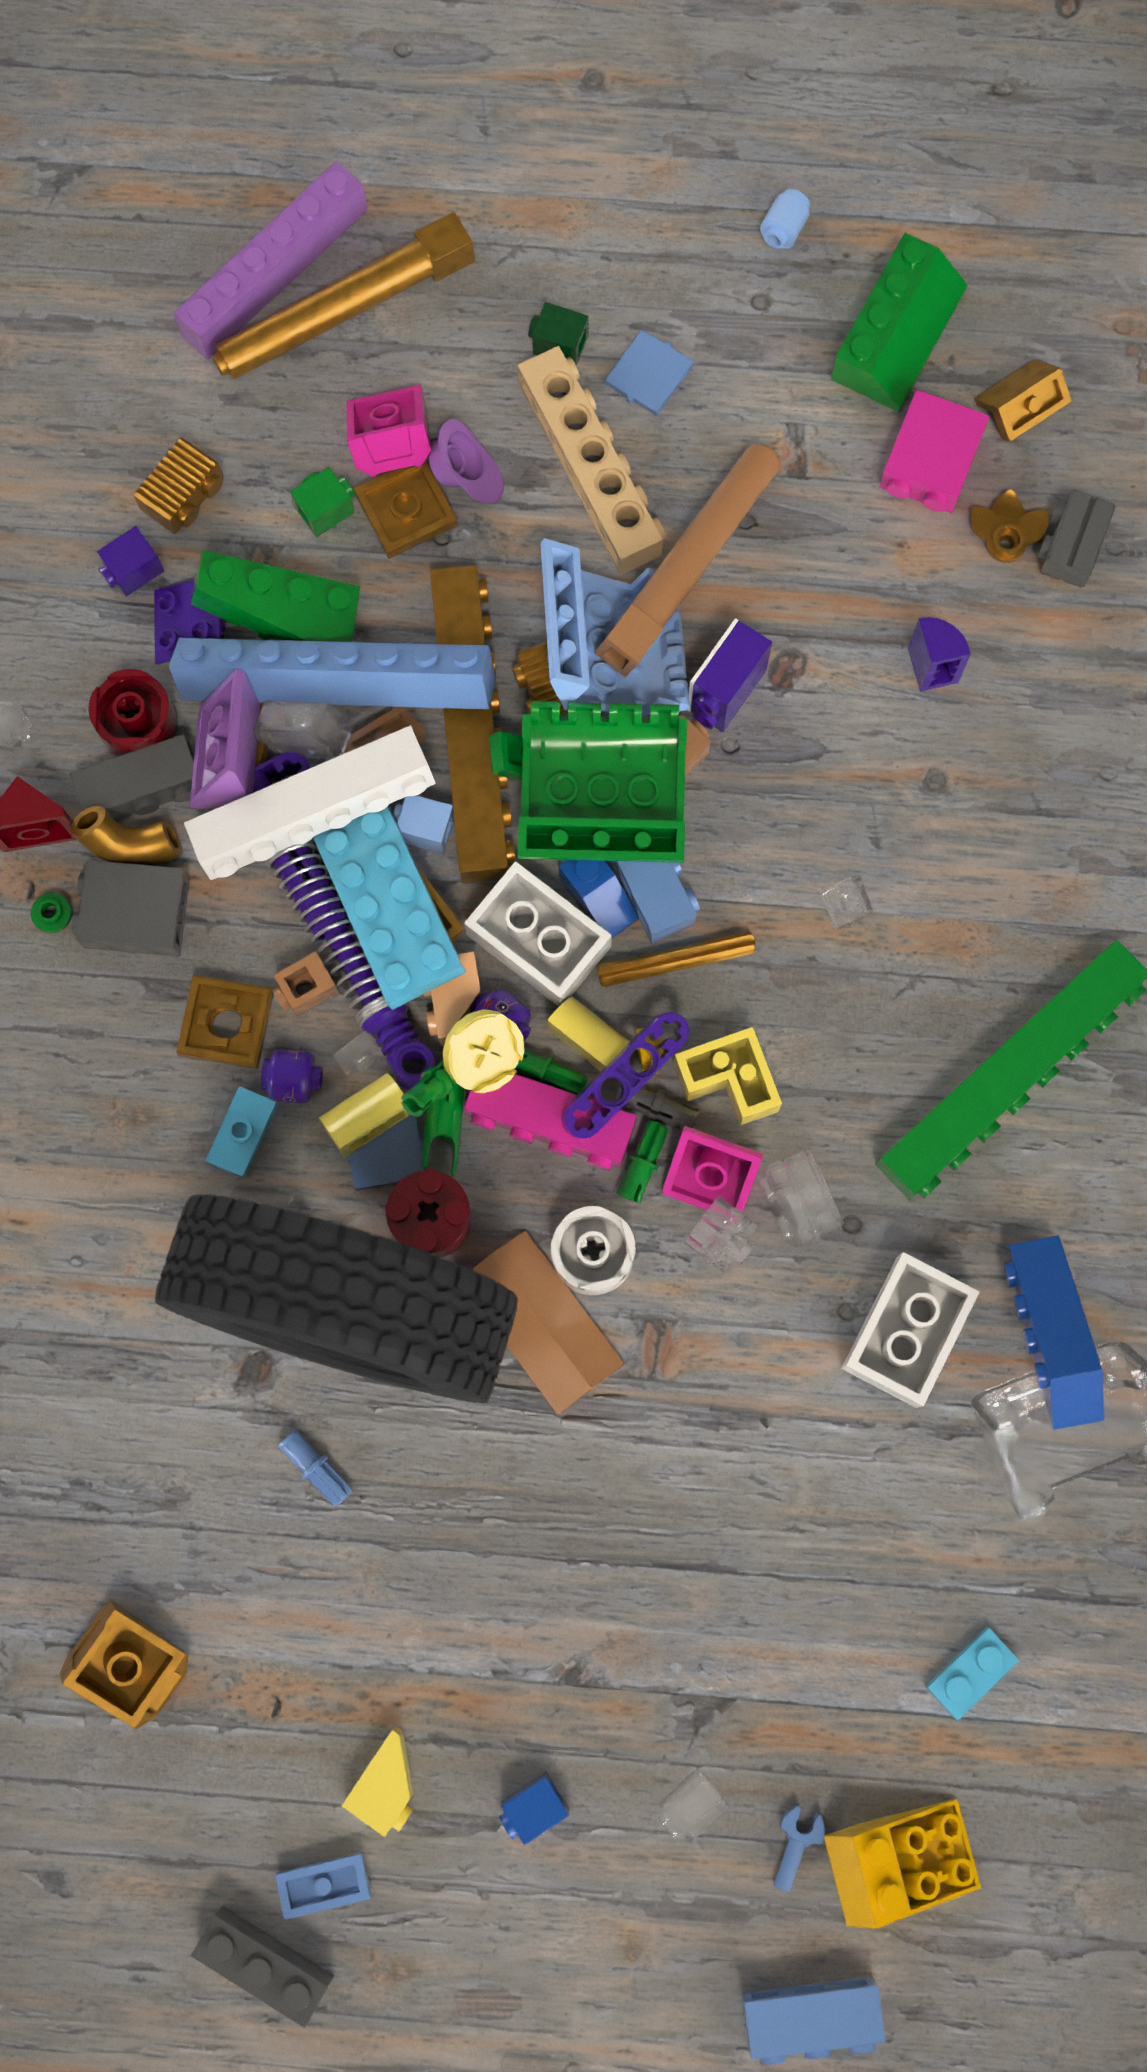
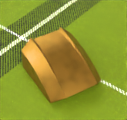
(124, 1666)

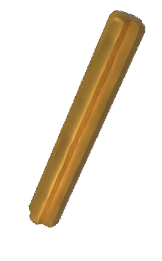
(676, 958)

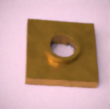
(208, 999)

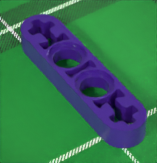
(629, 1079)

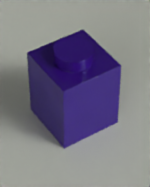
(129, 562)

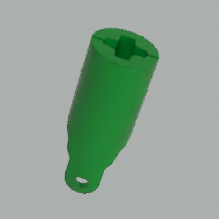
(444, 1122)

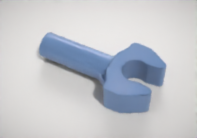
(797, 1843)

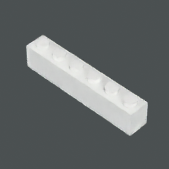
(309, 803)

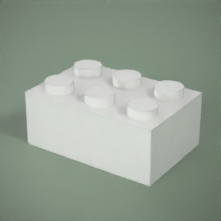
(538, 934)
(910, 1330)

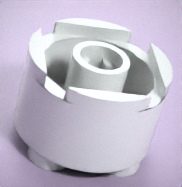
(607, 1231)

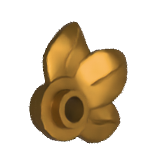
(1008, 523)

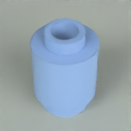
(785, 219)

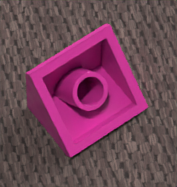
(709, 1169)

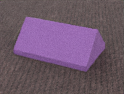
(225, 744)

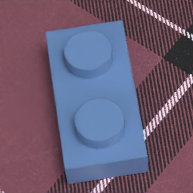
(323, 1885)

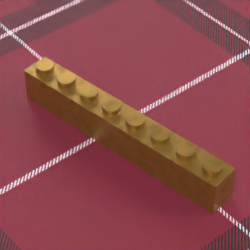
(474, 787)

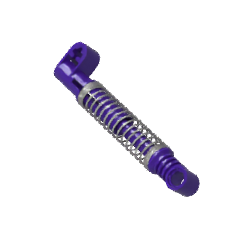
(329, 922)

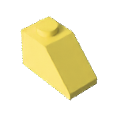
(384, 1787)

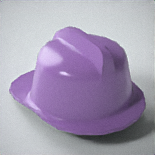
(463, 463)

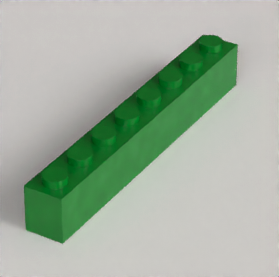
(1012, 1070)

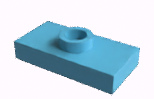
(241, 1132)

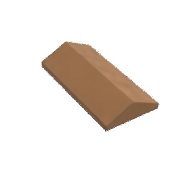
(550, 1329)

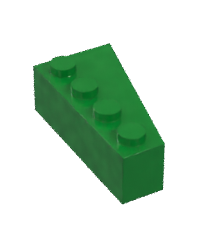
(275, 600)

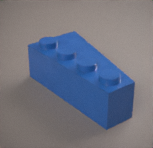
(1056, 1332)

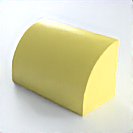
(586, 1033)
(365, 1115)

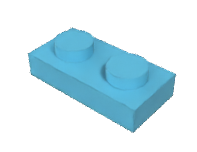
(972, 1673)

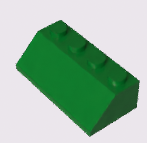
(899, 323)

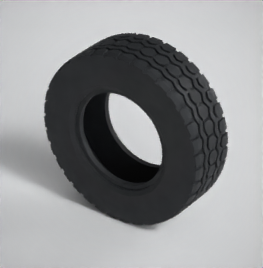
(337, 1297)

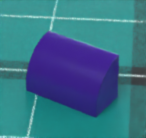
(937, 653)

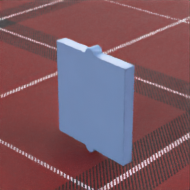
(649, 372)
(388, 1156)

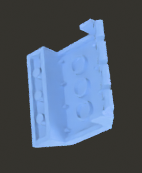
(579, 617)

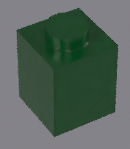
(559, 328)

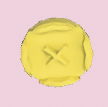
(483, 1051)

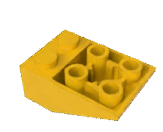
(901, 1864)

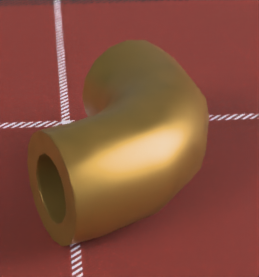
(125, 844)

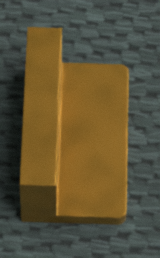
(1025, 398)

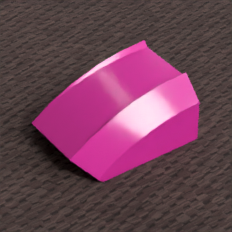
(388, 430)

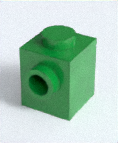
(323, 500)

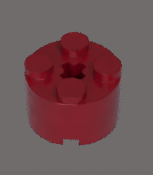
(117, 701)
(430, 1190)

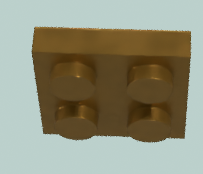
(405, 508)

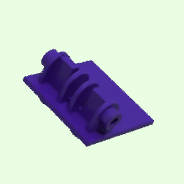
(179, 619)

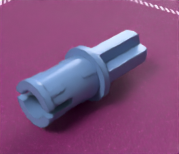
(315, 1468)

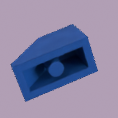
(598, 894)

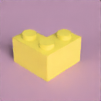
(731, 1064)

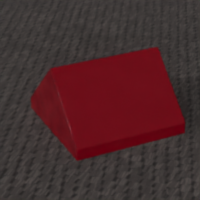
(31, 819)

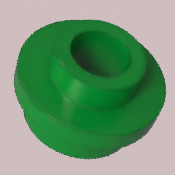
(57, 922)

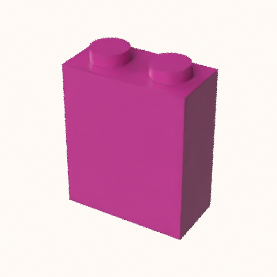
(933, 452)

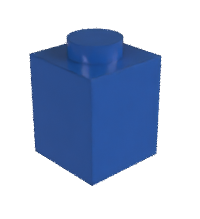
(533, 1809)

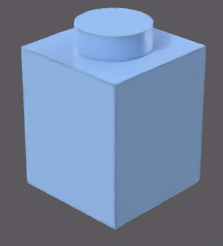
(425, 822)

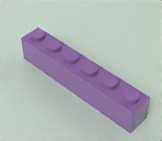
(271, 260)

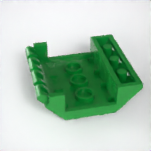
(603, 783)

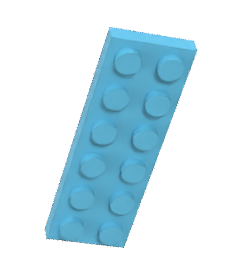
(389, 907)

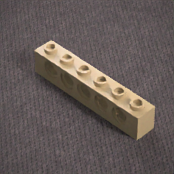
(555, 373)

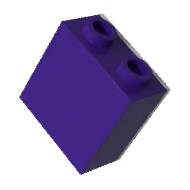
(728, 676)

